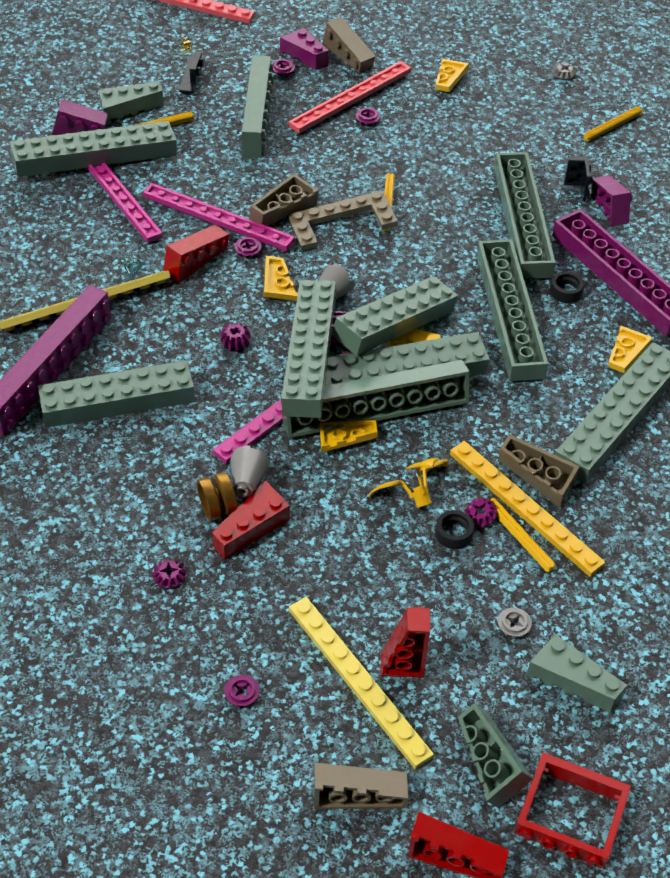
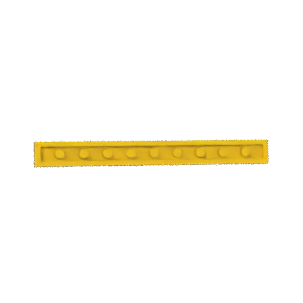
(528, 509)

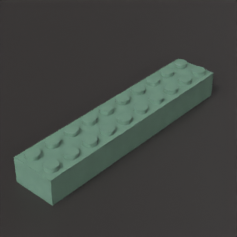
(93, 148)
(524, 214)
(511, 311)
(309, 349)
(410, 356)
(387, 397)
(618, 412)

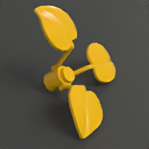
(420, 493)

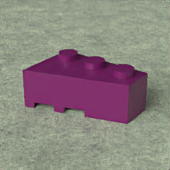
(306, 48)
(77, 118)
(613, 198)

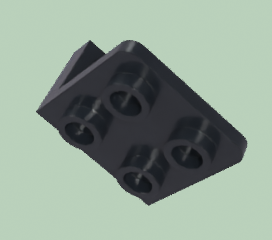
(578, 174)

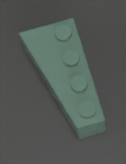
(130, 99)
(577, 674)
(495, 760)

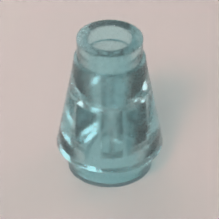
(131, 262)

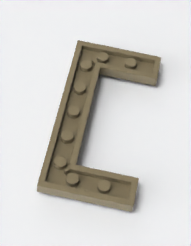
(374, 201)

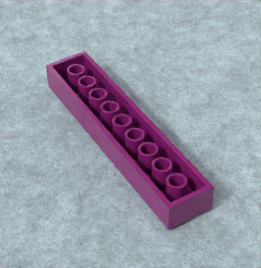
(616, 267)
(52, 354)

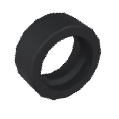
(564, 295)
(457, 517)

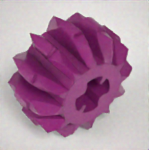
(235, 337)

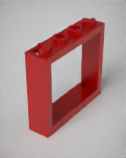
(583, 778)

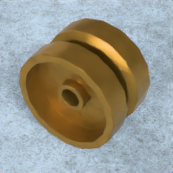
(216, 496)

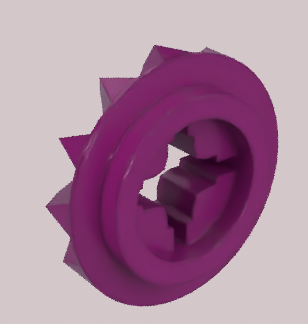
(283, 67)
(362, 114)
(253, 243)
(481, 519)
(177, 576)
(241, 682)

